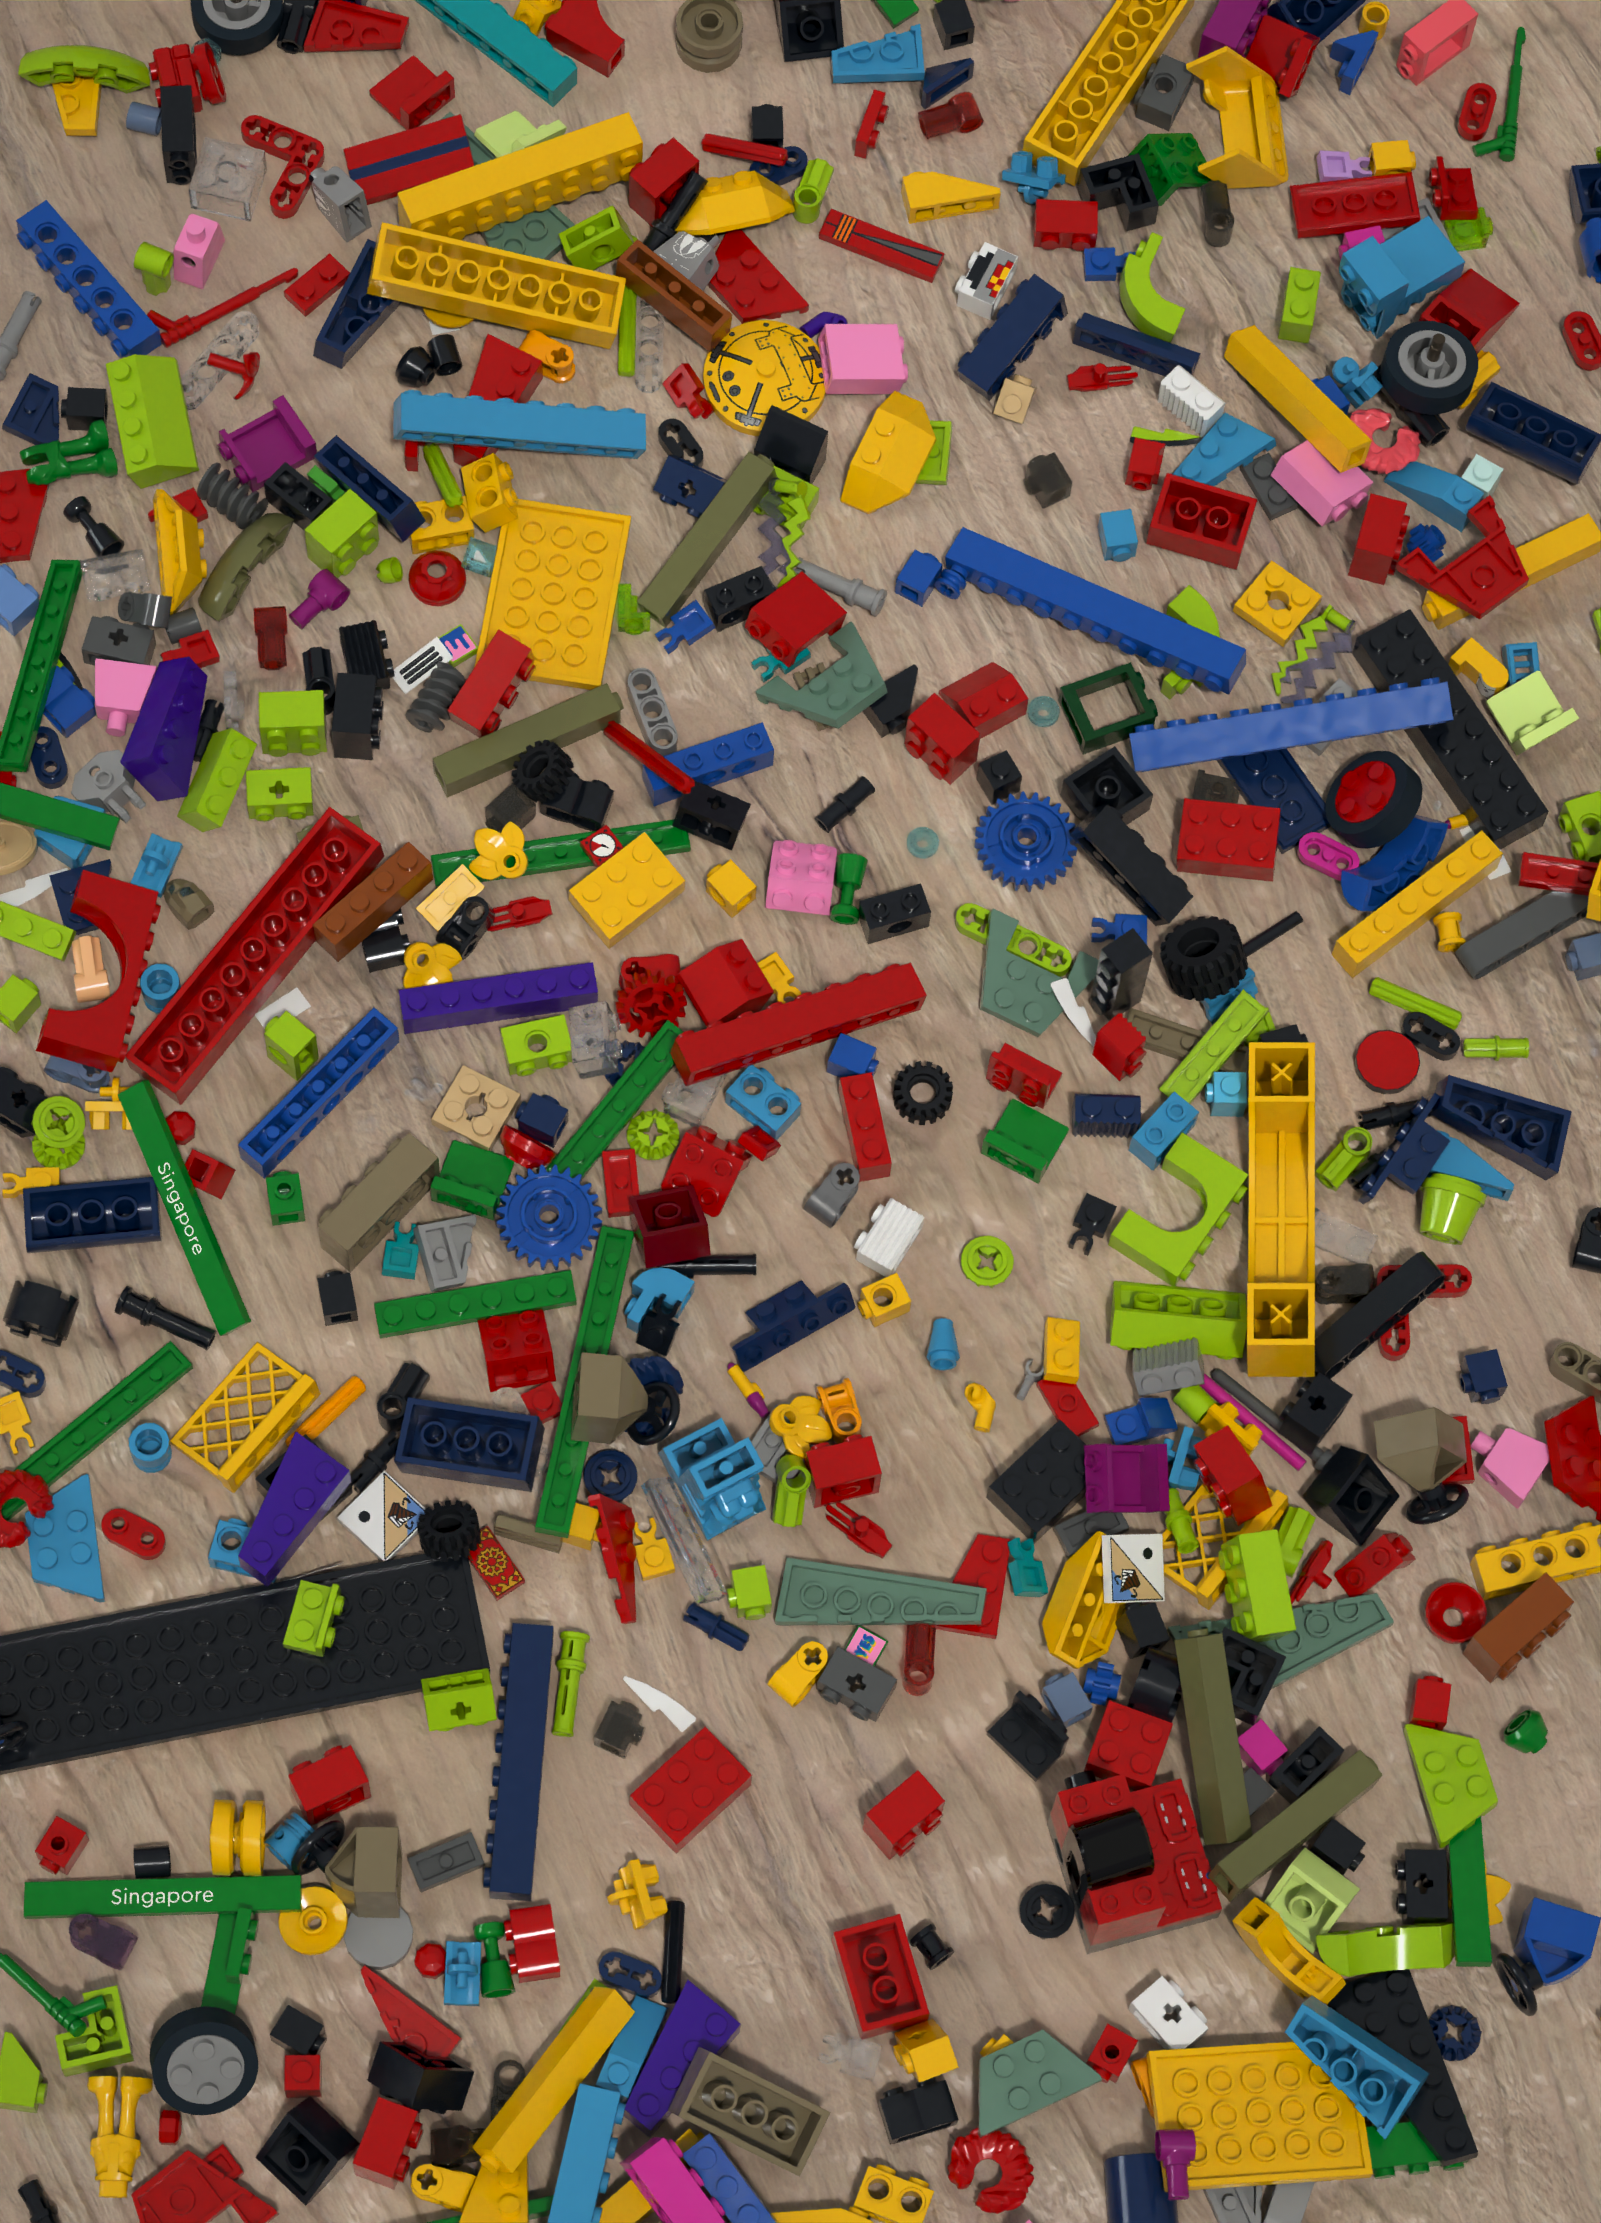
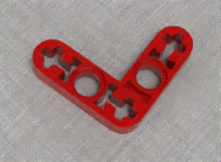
(293, 154)
(1448, 1291)

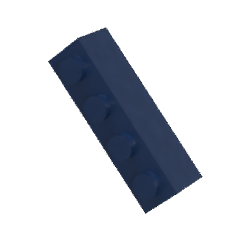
(353, 472)

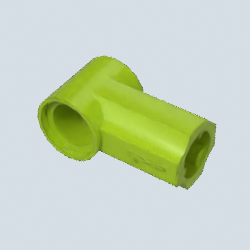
(812, 190)
(155, 267)
(1343, 1159)
(790, 1493)
(1293, 1535)

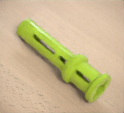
(570, 1667)

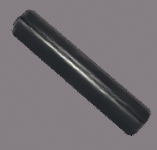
(673, 1952)

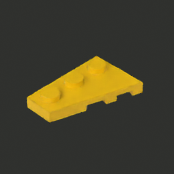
(79, 105)
(499, 2197)

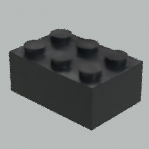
(1042, 1482)

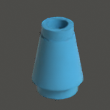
(943, 1345)

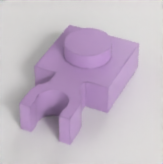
(1338, 166)

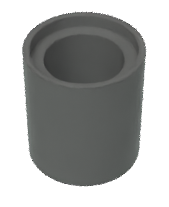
(183, 625)

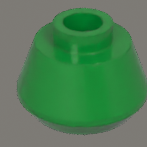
(1526, 1732)

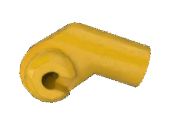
(983, 1404)

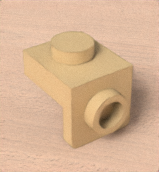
(1015, 398)

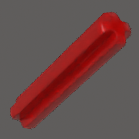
(744, 149)

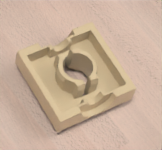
(467, 1090)

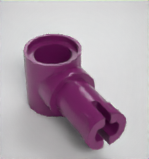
(324, 593)
(1176, 2151)

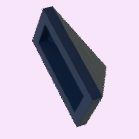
(944, 79)

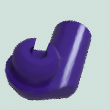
(817, 323)

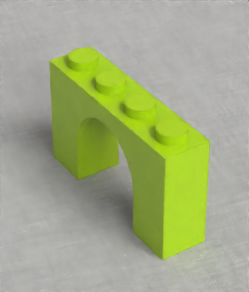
(1171, 1253)

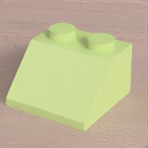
(1311, 1898)

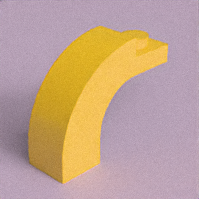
(1283, 1955)

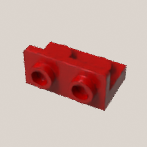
(1453, 192)

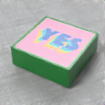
(866, 1645)

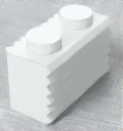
(1190, 400)
(889, 1238)

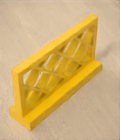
(263, 1436)
(1214, 1579)

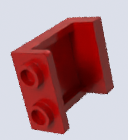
(794, 618)

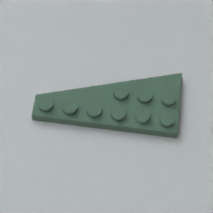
(531, 235)
(1319, 1633)

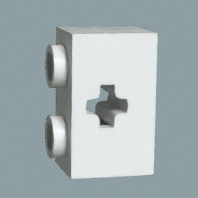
(1165, 1997)

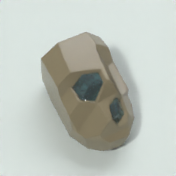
(188, 903)

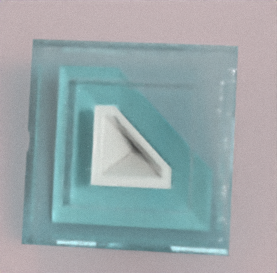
(479, 557)

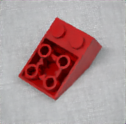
(1472, 308)

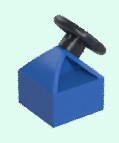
(1552, 1946)

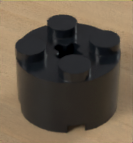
(40, 1312)
(1157, 1685)

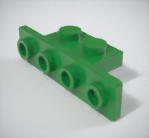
(230, 1959)

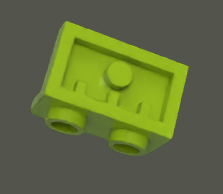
(312, 1618)

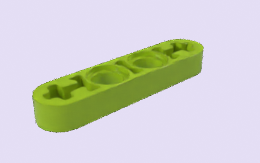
(1021, 934)

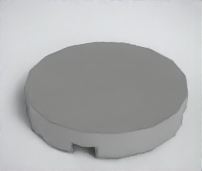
(378, 1941)

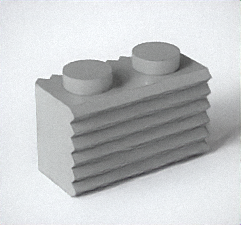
(1168, 1367)

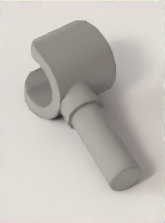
(1029, 1379)

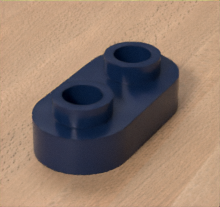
(789, 172)
(49, 755)

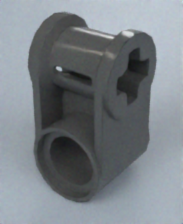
(145, 609)

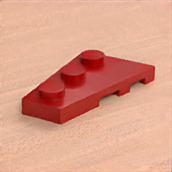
(354, 27)
(19, 515)
(984, 1568)

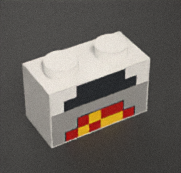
(986, 281)

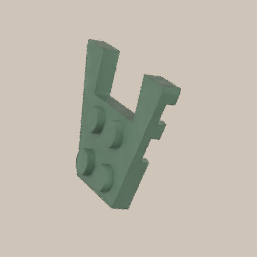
(838, 691)
(1019, 989)

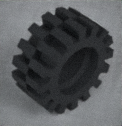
(542, 756)
(916, 1110)
(451, 1543)

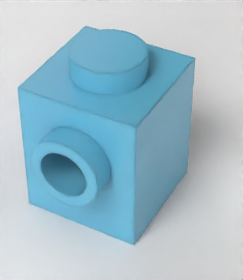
(1227, 1094)

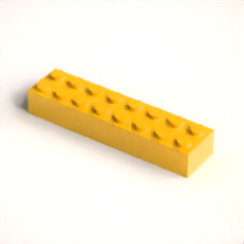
(1104, 82)
(524, 180)
(496, 285)

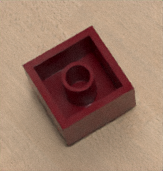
(669, 1226)

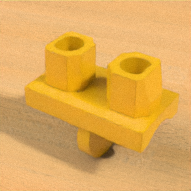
(100, 1110)
(1226, 1414)
(633, 1894)

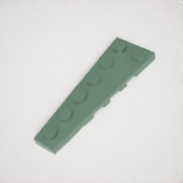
(853, 1596)

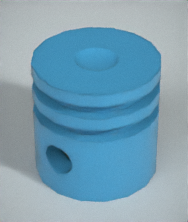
(159, 986)
(150, 1447)
(288, 1838)

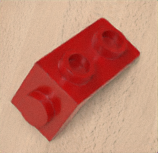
(1375, 1563)

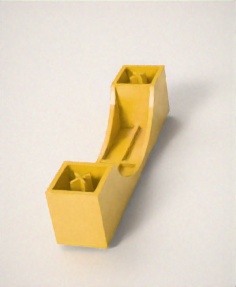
(1281, 1210)

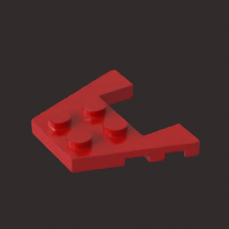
(1478, 577)
(196, 2193)

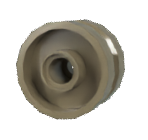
(709, 34)

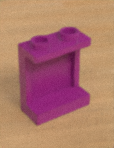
(266, 444)
(1126, 1478)

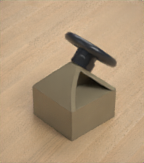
(613, 1399)
(1424, 1452)
(361, 1872)

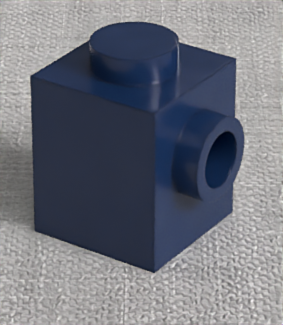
(542, 1119)
(1483, 1377)

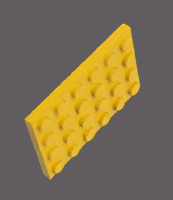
(558, 589)
(1257, 2116)

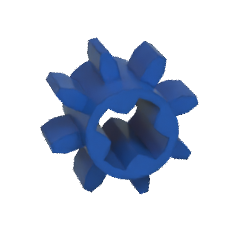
(1428, 539)
(1101, 1683)

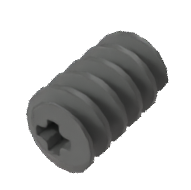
(230, 499)
(435, 698)

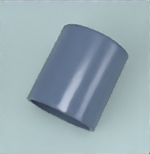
(144, 118)

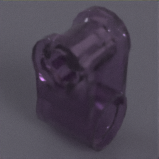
(108, 1942)

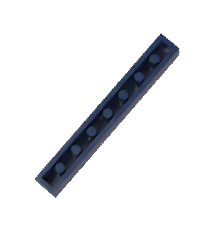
(521, 1762)

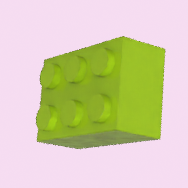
(1257, 1586)

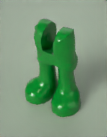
(95, 441)

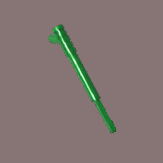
(1507, 133)
(61, 2010)

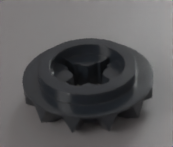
(1053, 1897)

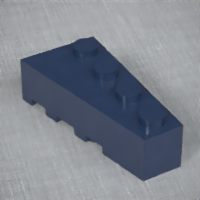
(354, 314)
(1012, 336)
(1507, 1123)

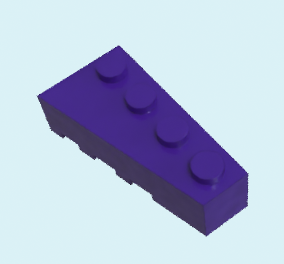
(167, 730)
(294, 1505)
(692, 2024)

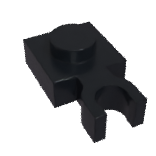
(1092, 1219)
(658, 1328)

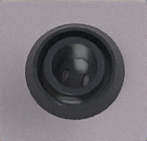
(415, 368)

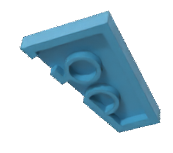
(884, 60)
(1223, 450)

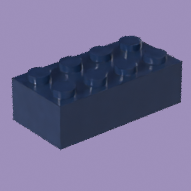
(469, 1444)

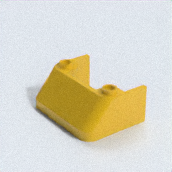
(1248, 121)

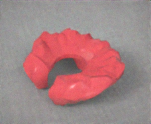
(1386, 459)

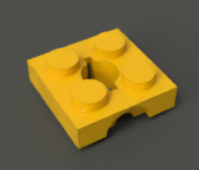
(1280, 585)

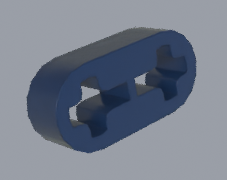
(25, 1369)
(633, 1967)

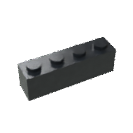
(1132, 864)
(1121, 975)

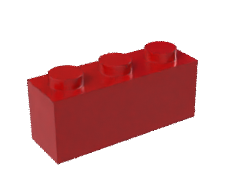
(864, 1126)

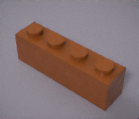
(674, 295)
(373, 901)

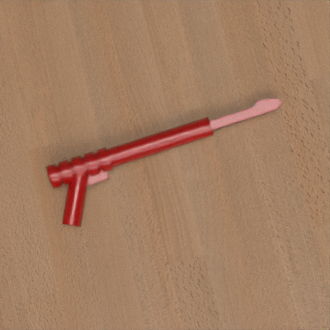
(186, 326)

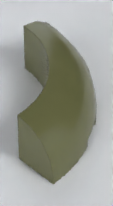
(231, 572)

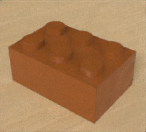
(1519, 1629)

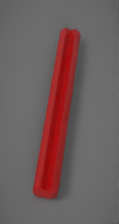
(649, 757)

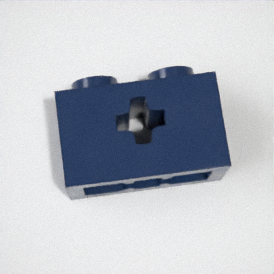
(678, 473)

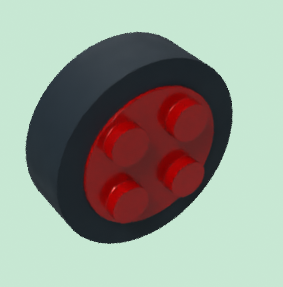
(1373, 799)

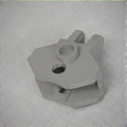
(109, 787)

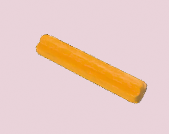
(330, 1409)

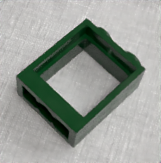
(1079, 722)

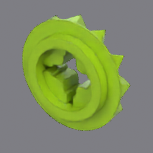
(72, 1127)
(663, 1145)
(52, 1156)
(988, 1247)

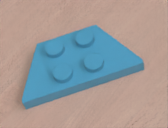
(66, 1543)

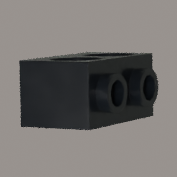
(733, 599)

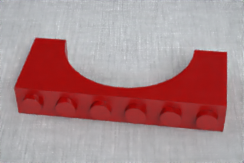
(585, 36)
(125, 917)

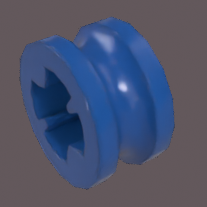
(950, 584)

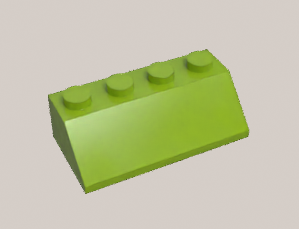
(152, 418)
(1162, 1314)

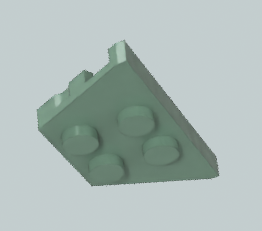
(1028, 2079)

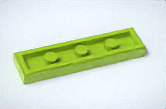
(1215, 1047)

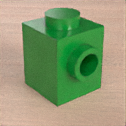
(285, 1198)

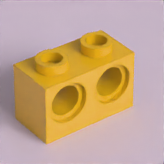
(490, 492)
(441, 532)
(890, 2208)

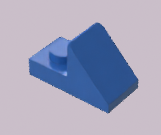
(1354, 54)
(1142, 1422)

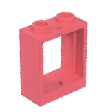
(1436, 40)

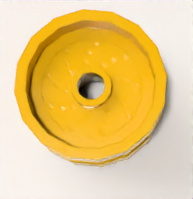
(237, 1837)

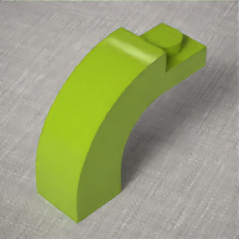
(1140, 300)
(1195, 611)

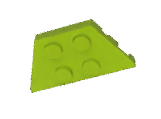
(1451, 1779)

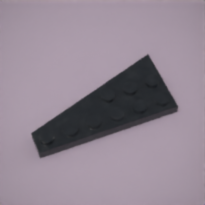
(1393, 2013)

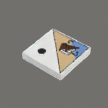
(383, 1517)
(1133, 1568)

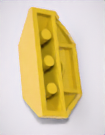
(735, 204)
(889, 455)
(177, 550)
(1077, 1619)

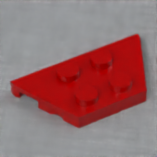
(751, 283)
(1576, 1453)

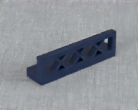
(1132, 346)

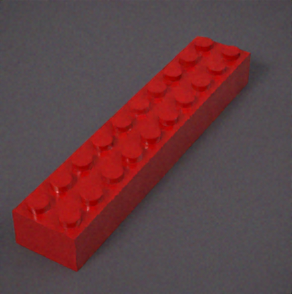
(253, 956)

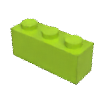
(217, 780)

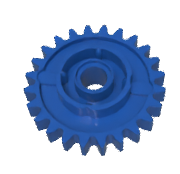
(1025, 863)
(549, 1241)

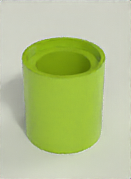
(1194, 1402)

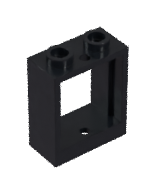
(178, 133)

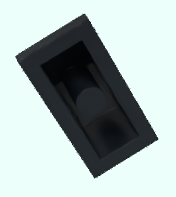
(892, 710)

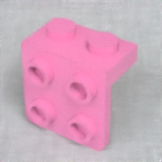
(801, 877)

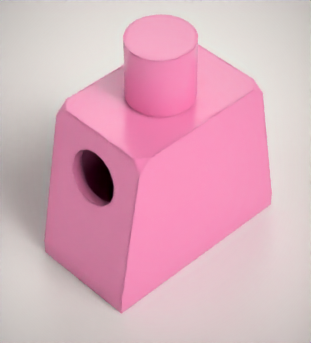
(201, 242)
(120, 692)
(1511, 1463)

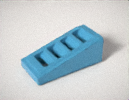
(1509, 651)

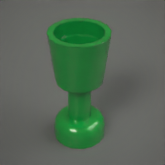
(849, 877)
(495, 1973)

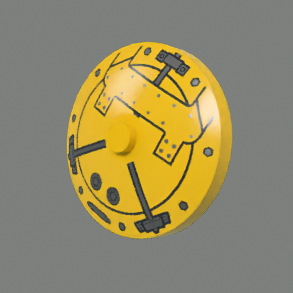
(763, 367)

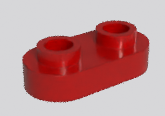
(212, 83)
(1476, 114)
(1583, 343)
(132, 1533)

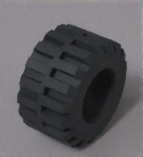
(1203, 958)

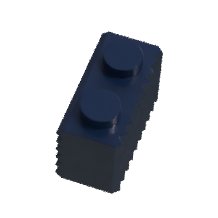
(1106, 1115)

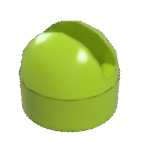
(390, 570)

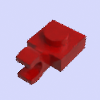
(684, 389)
(197, 647)

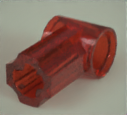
(958, 114)
(271, 631)
(919, 1657)

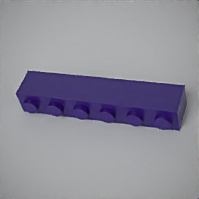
(497, 998)

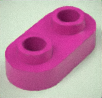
(1329, 854)

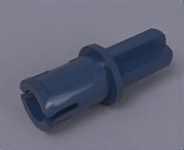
(716, 1627)

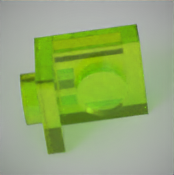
(1469, 233)
(628, 618)

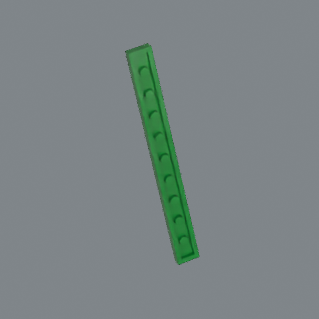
(593, 1337)

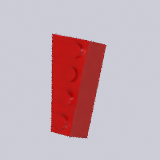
(500, 374)

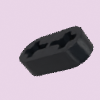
(685, 439)
(1430, 1035)

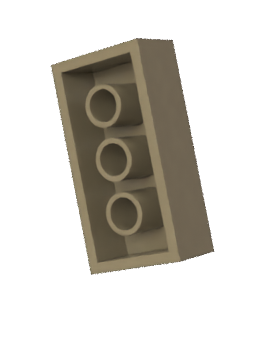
(378, 1201)
(749, 2111)

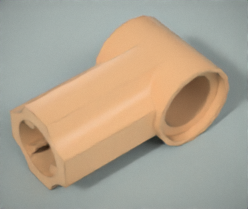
(90, 976)

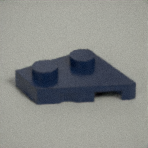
(35, 412)
(64, 888)

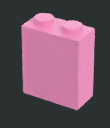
(862, 358)
(1319, 485)

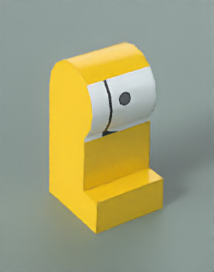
(1479, 668)

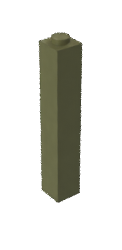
(707, 538)
(500, 749)
(1213, 1738)
(1295, 1825)

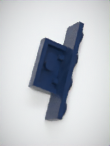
(1411, 1156)
(789, 1319)

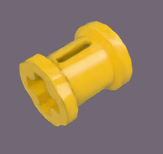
(1449, 931)

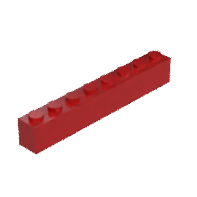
(797, 1023)

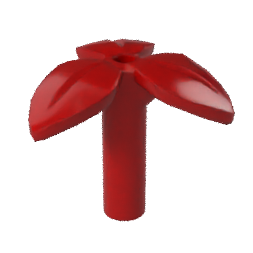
(247, 369)

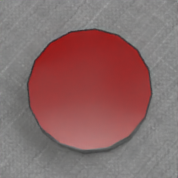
(1387, 1061)

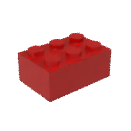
(1201, 521)
(492, 685)
(1228, 839)
(690, 1790)
(880, 1976)

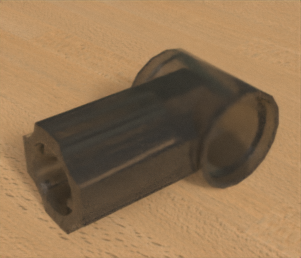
(1216, 213)

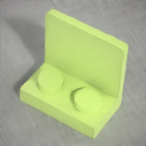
(515, 133)
(1529, 712)

